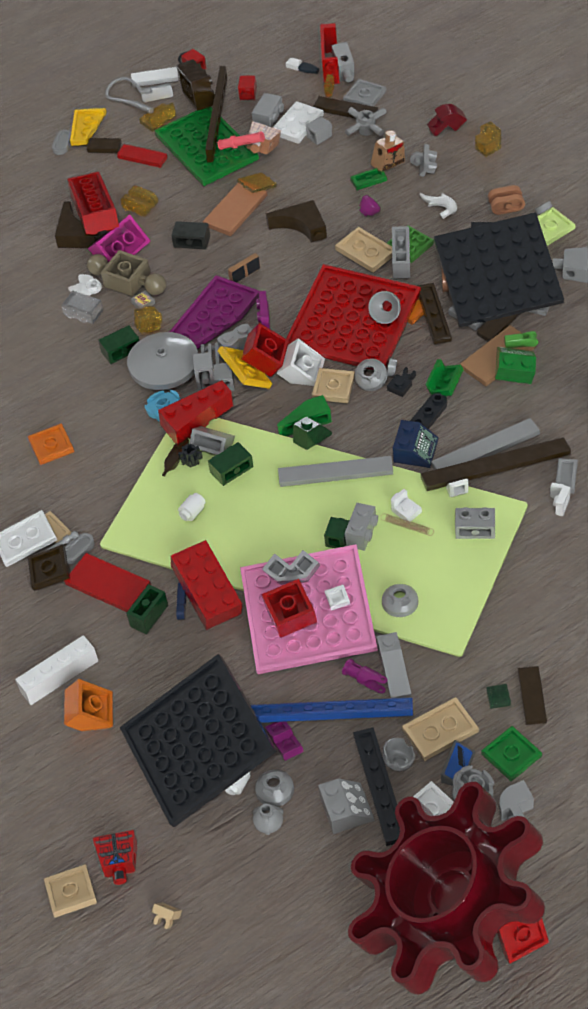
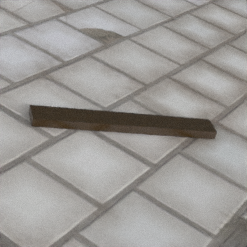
(216, 114)
(496, 463)

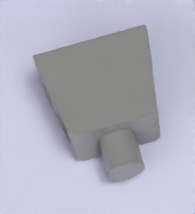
(346, 68)
(574, 264)

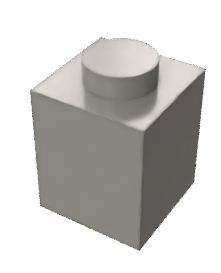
(319, 130)

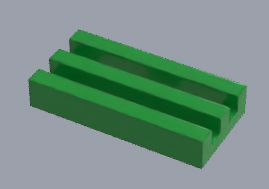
(368, 179)

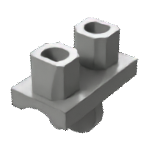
(424, 160)

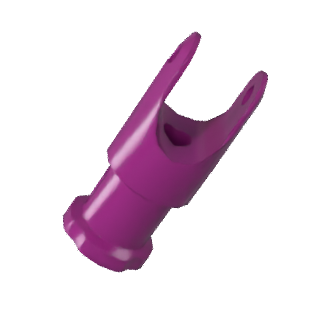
(365, 676)

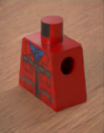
(117, 854)

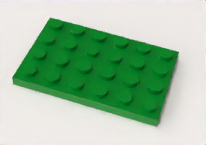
(188, 141)

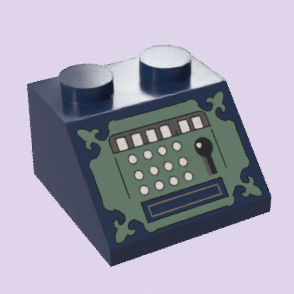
(414, 444)

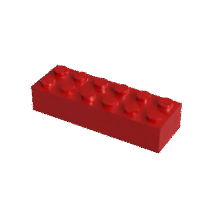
(93, 203)

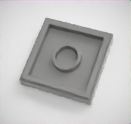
(365, 93)

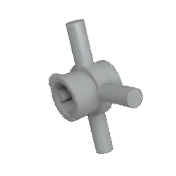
(365, 122)

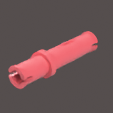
(233, 142)

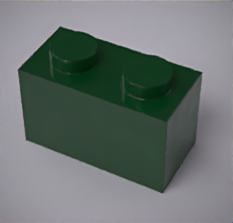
(118, 344)
(230, 463)
(147, 609)

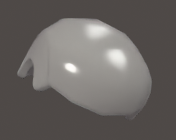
(398, 754)

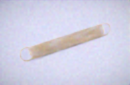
(404, 524)

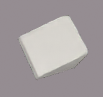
(457, 488)

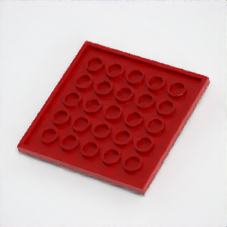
(338, 319)

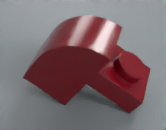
(446, 116)

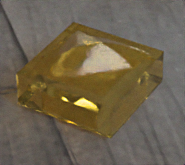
(329, 85)

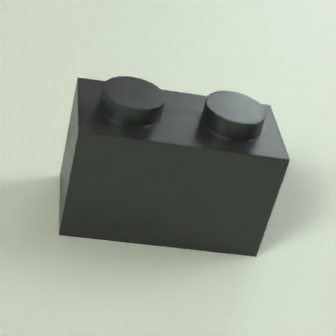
(190, 235)

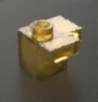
(489, 139)

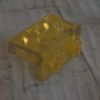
(159, 116)

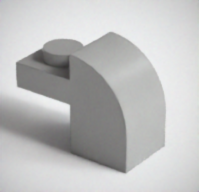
(515, 800)

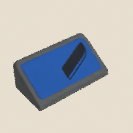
(459, 757)

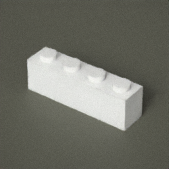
(57, 670)

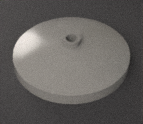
(162, 360)

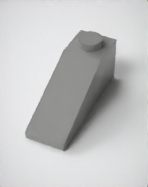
(401, 252)
(393, 665)

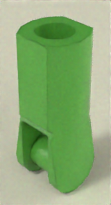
(521, 340)

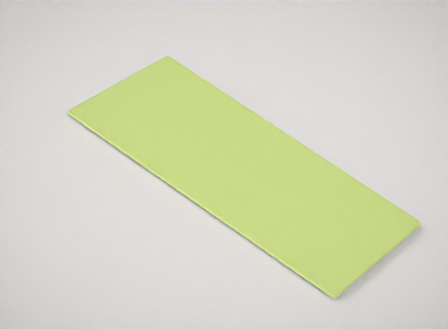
(258, 518)

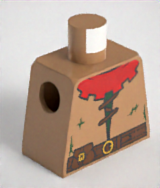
(388, 152)

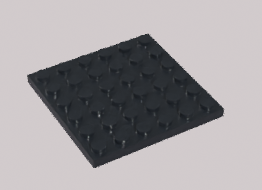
(498, 269)
(197, 740)

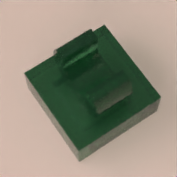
(498, 696)

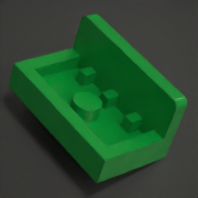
(443, 378)

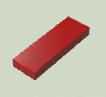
(142, 155)

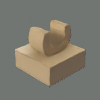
(167, 912)

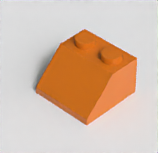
(88, 706)

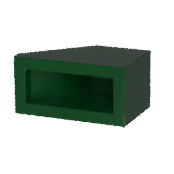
(309, 433)

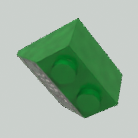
(515, 365)

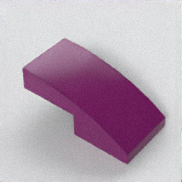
(284, 740)

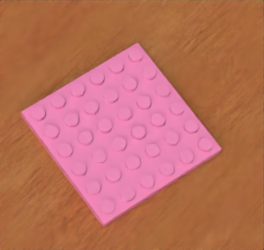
(334, 635)

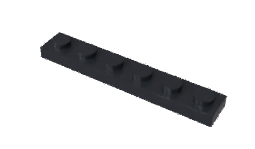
(378, 783)

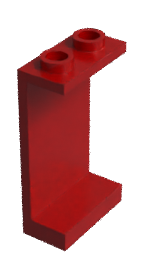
(329, 64)

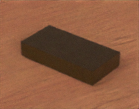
(104, 145)

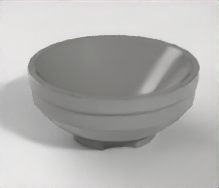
(376, 307)
(372, 382)
(400, 606)
(275, 795)

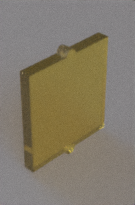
(256, 182)

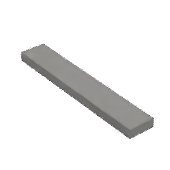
(490, 445)
(335, 471)

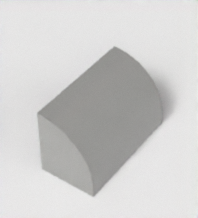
(211, 440)

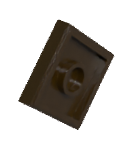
(48, 567)

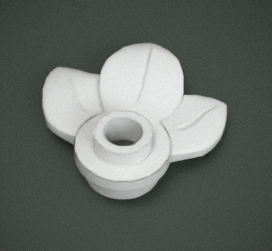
(86, 285)

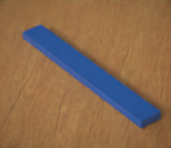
(334, 710)

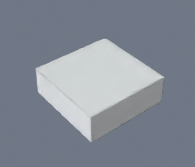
(337, 597)

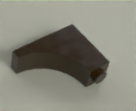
(300, 217)
(71, 231)

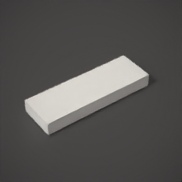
(155, 76)

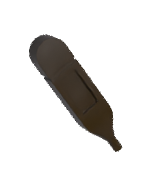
(172, 459)

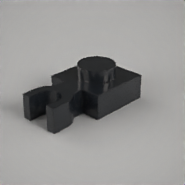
(401, 384)

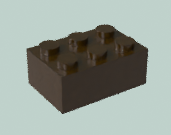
(196, 84)

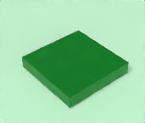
(511, 753)

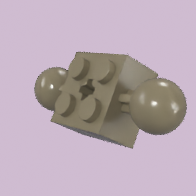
(126, 273)

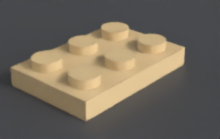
(365, 249)
(439, 728)

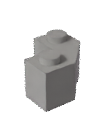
(283, 573)

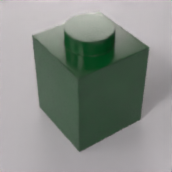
(335, 533)

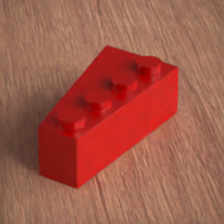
(195, 411)

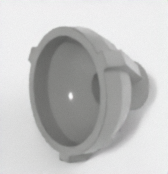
(269, 821)

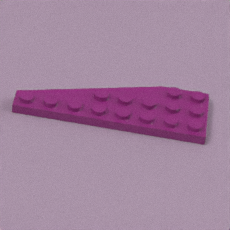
(215, 310)

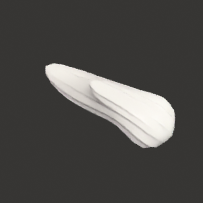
(444, 201)

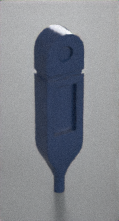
(181, 603)

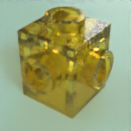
(147, 319)

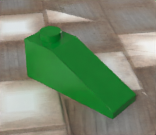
(313, 408)

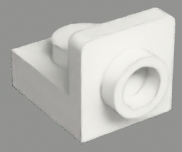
(561, 497)
(404, 507)

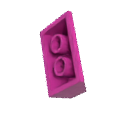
(126, 238)

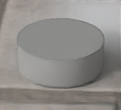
(544, 207)
(392, 367)

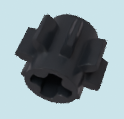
(190, 455)

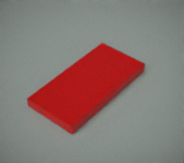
(106, 582)

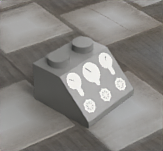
(345, 804)

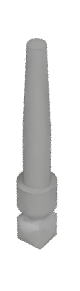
(68, 538)

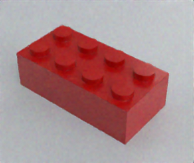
(206, 584)

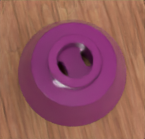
(369, 206)

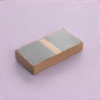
(244, 268)

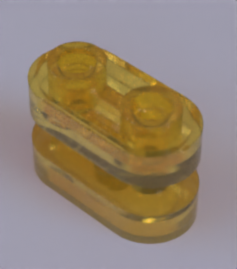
(139, 200)

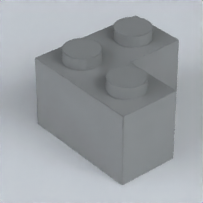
(209, 373)

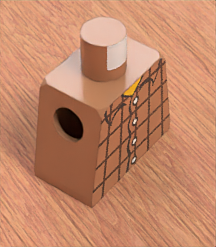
(271, 140)

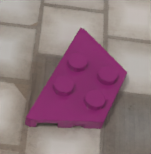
(263, 314)

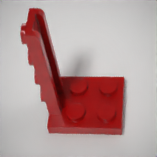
(521, 939)

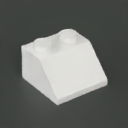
(301, 364)

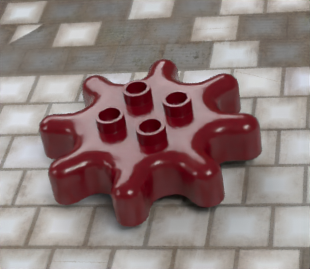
(446, 888)

